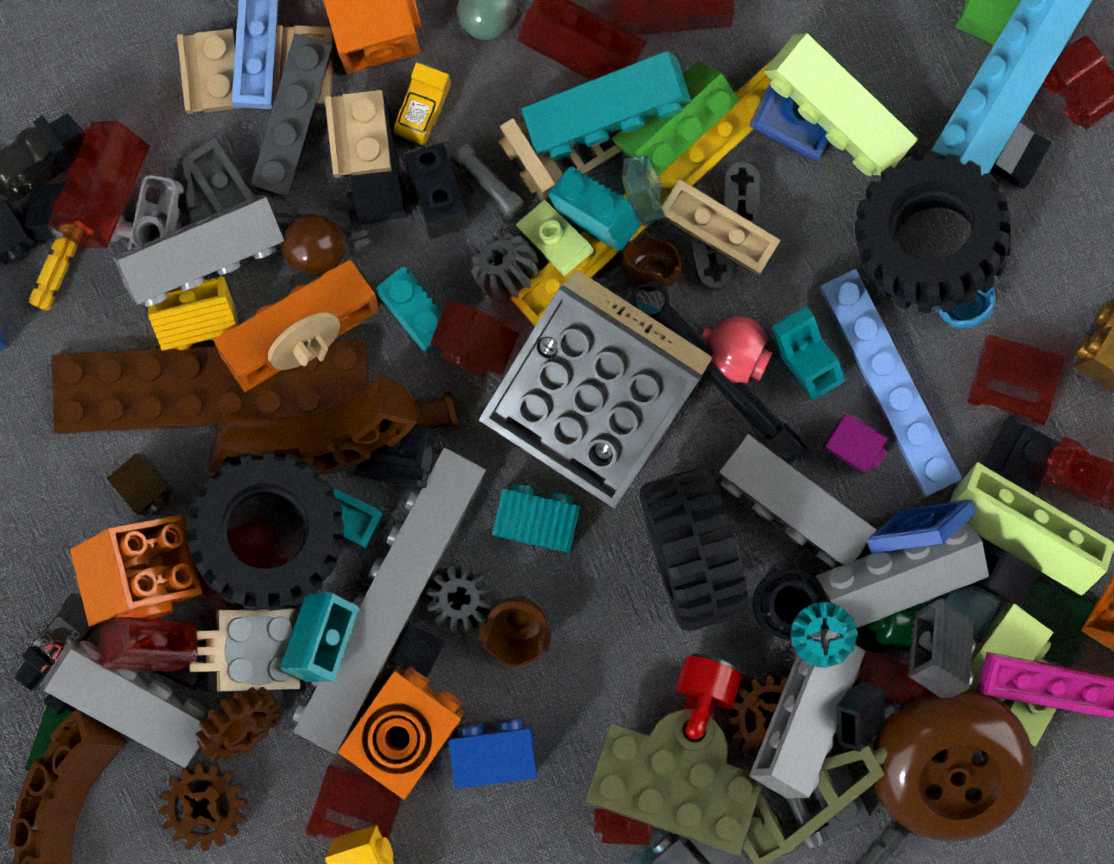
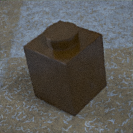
(141, 485)

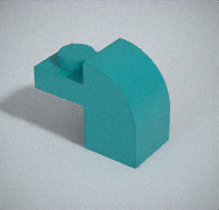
(806, 354)

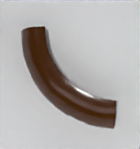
(326, 438)
(57, 789)

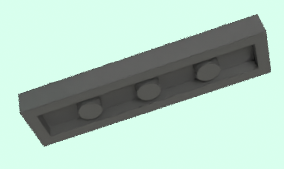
(292, 114)

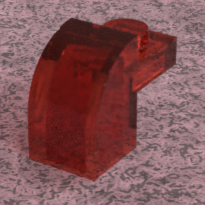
(1081, 474)

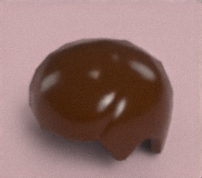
(313, 244)
(651, 260)

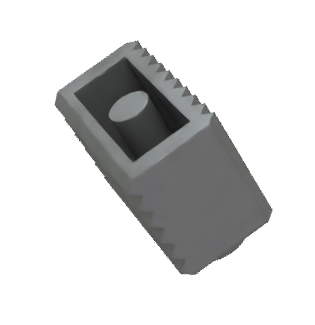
(942, 650)

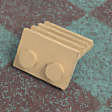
(540, 172)

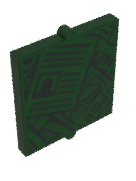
(1061, 615)

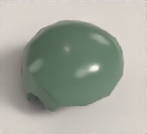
(486, 17)

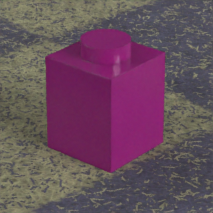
(855, 444)

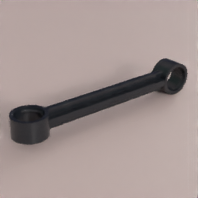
(776, 433)

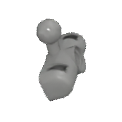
(150, 215)

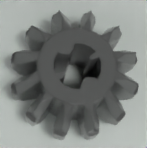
(505, 266)
(466, 609)

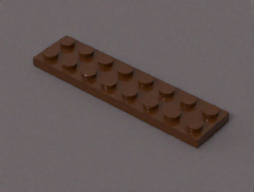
(193, 388)

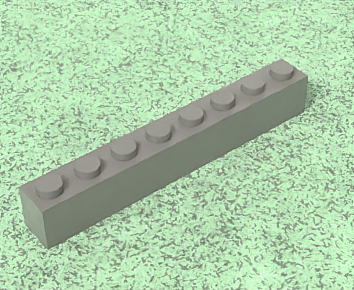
(391, 597)

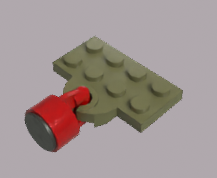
(680, 770)

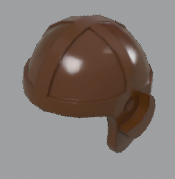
(515, 631)

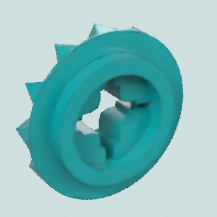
(810, 621)

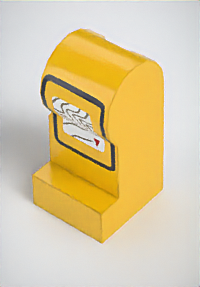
(422, 104)

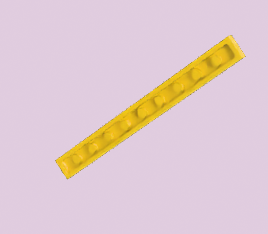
(689, 168)

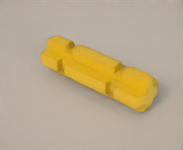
(52, 273)

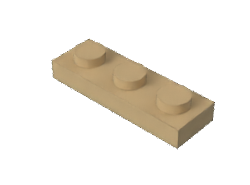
(719, 227)

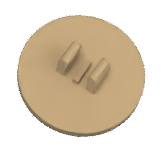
(304, 341)

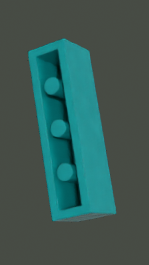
(606, 106)

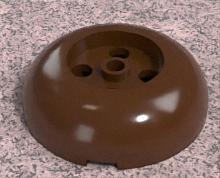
(953, 732)

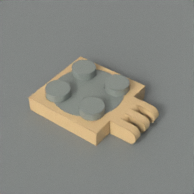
(248, 649)

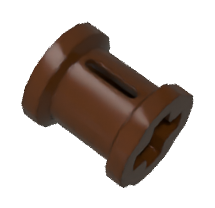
(437, 412)

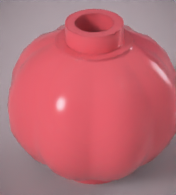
(739, 348)

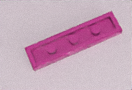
(1047, 684)

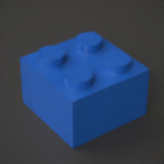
(493, 754)

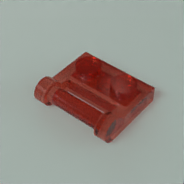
(1021, 367)
(355, 797)

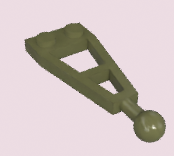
(766, 837)

